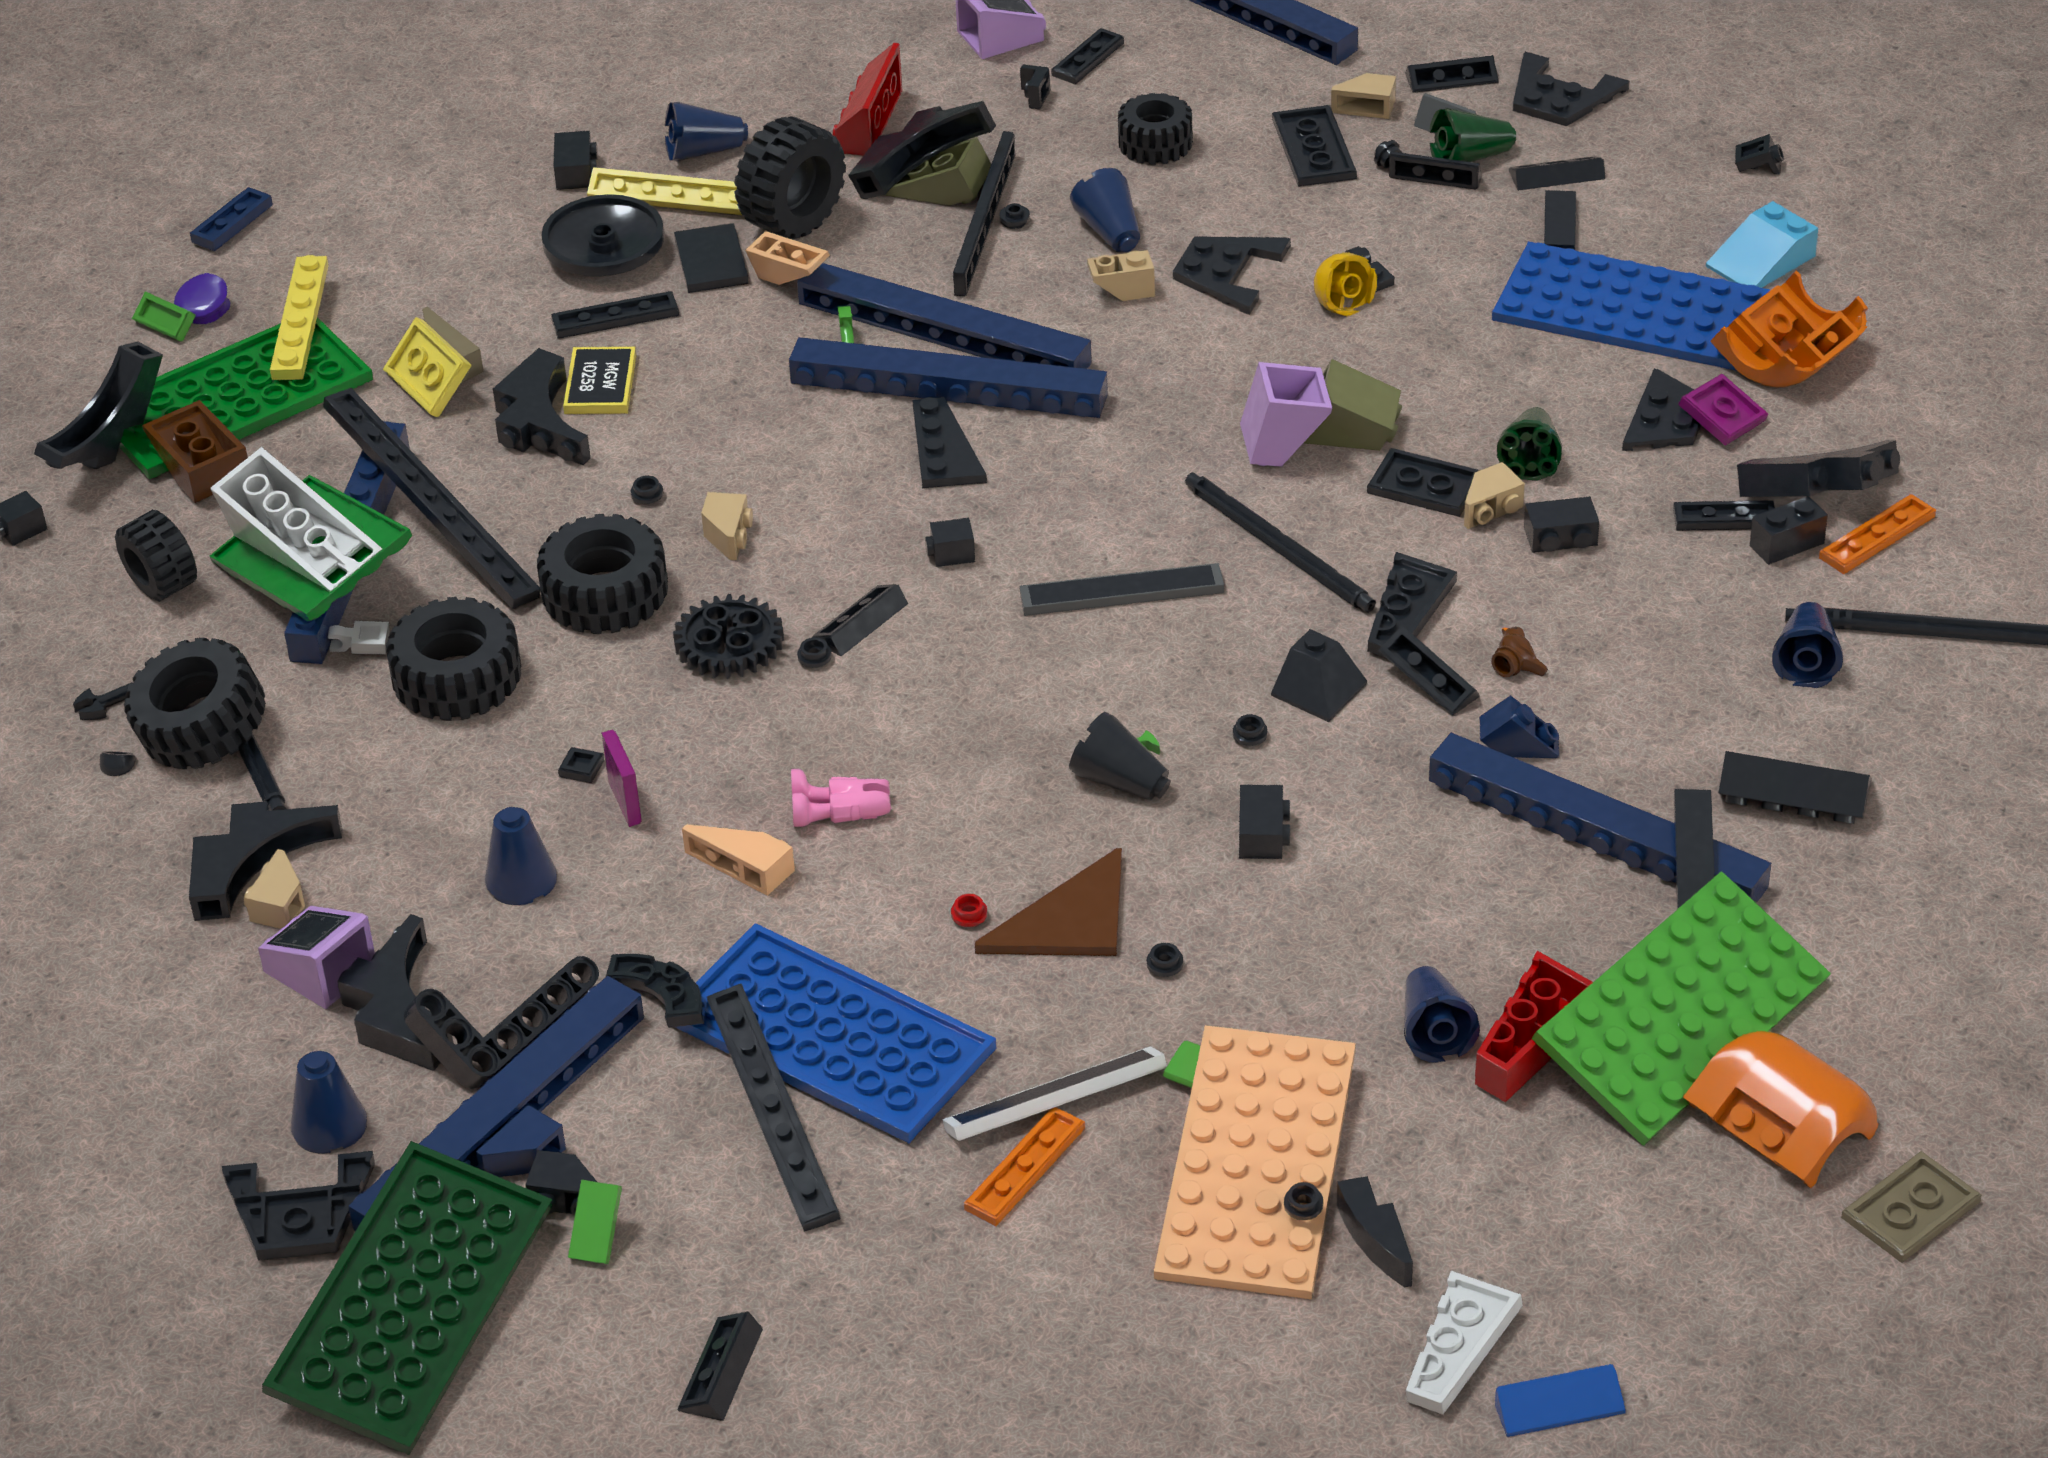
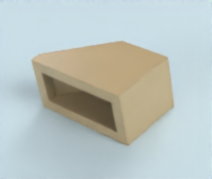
(1365, 96)

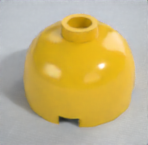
(1343, 277)

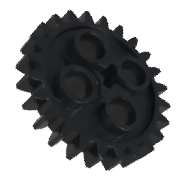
(750, 642)

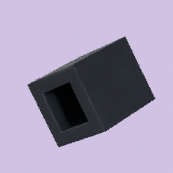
(21, 518)
(951, 542)

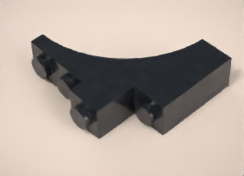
(921, 139)
(117, 405)
(527, 412)
(1816, 473)
(229, 861)
(383, 992)

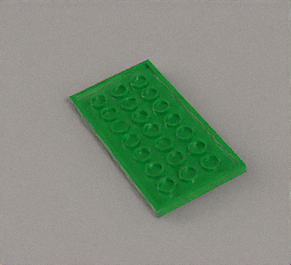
(240, 390)

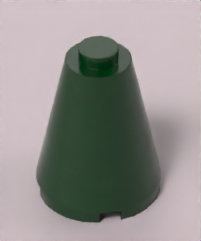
(1469, 136)

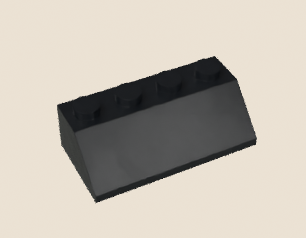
(1794, 785)

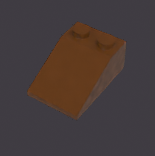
(195, 448)

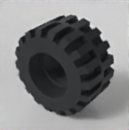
(1155, 128)
(156, 555)

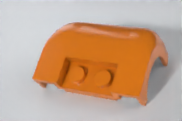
(1788, 335)
(1782, 1101)

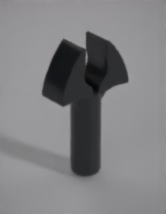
(93, 706)

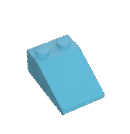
(1765, 247)

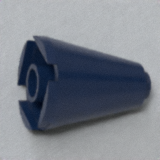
(701, 131)
(1108, 208)
(1808, 648)
(518, 860)
(1437, 1017)
(325, 1106)

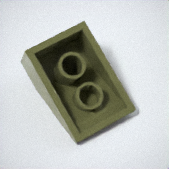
(947, 177)

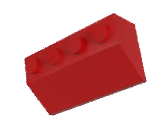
(871, 103)

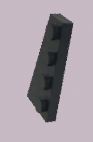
(1410, 598)

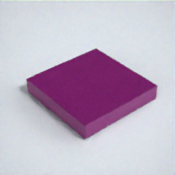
(1723, 409)
(621, 777)

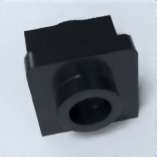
(1036, 84)
(1759, 152)

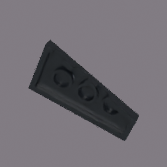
(943, 447)

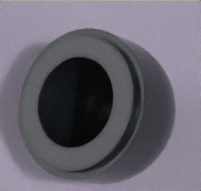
(116, 762)

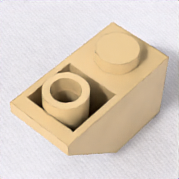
(1124, 275)
(1493, 494)
(725, 522)
(275, 894)

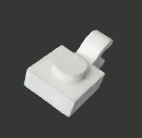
(364, 638)

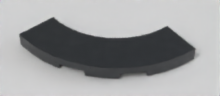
(665, 981)

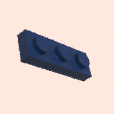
(231, 219)

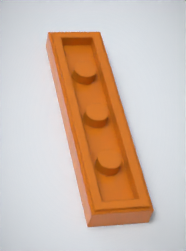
(1877, 534)
(1024, 1166)

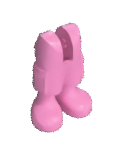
(842, 801)

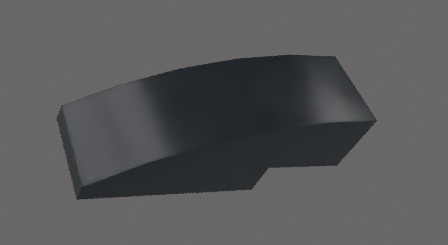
(1375, 1229)

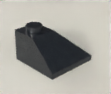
(1318, 676)

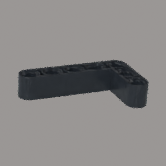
(512, 1030)

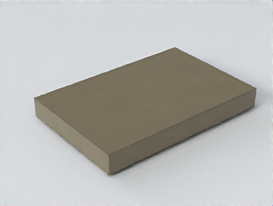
(1911, 1206)

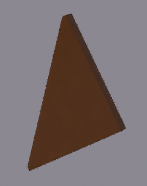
(1069, 920)

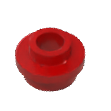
(969, 910)

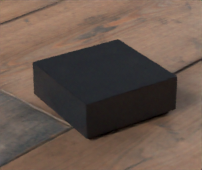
(581, 765)

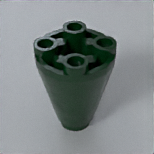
(1531, 446)

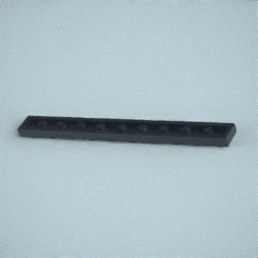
(432, 498)

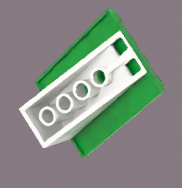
(299, 537)

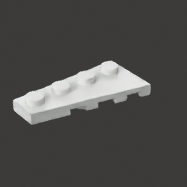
(1464, 1332)

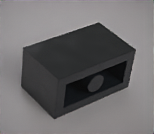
(574, 159)
(1561, 524)
(1788, 530)
(1261, 822)

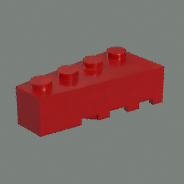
(1508, 1052)

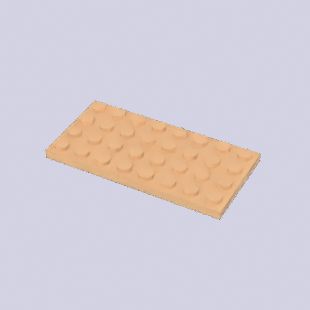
(1254, 1126)

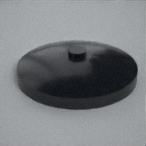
(602, 235)

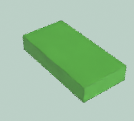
(163, 316)
(595, 1222)

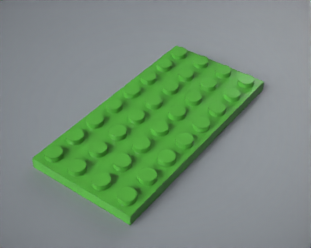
(1676, 1001)

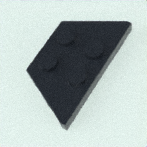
(1659, 417)

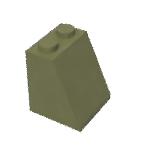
(1361, 410)

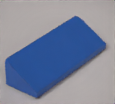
(1559, 1400)

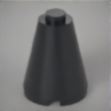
(1119, 760)

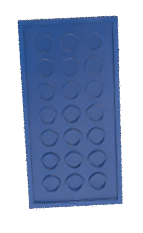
(1622, 303)
(846, 1033)

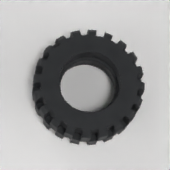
(790, 177)
(605, 600)
(457, 685)
(211, 727)

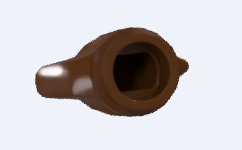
(1516, 655)

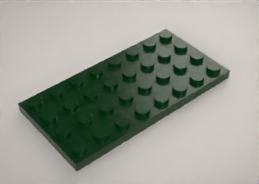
(407, 1297)

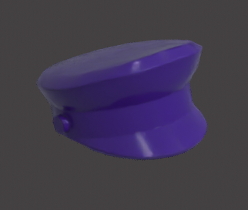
(204, 297)

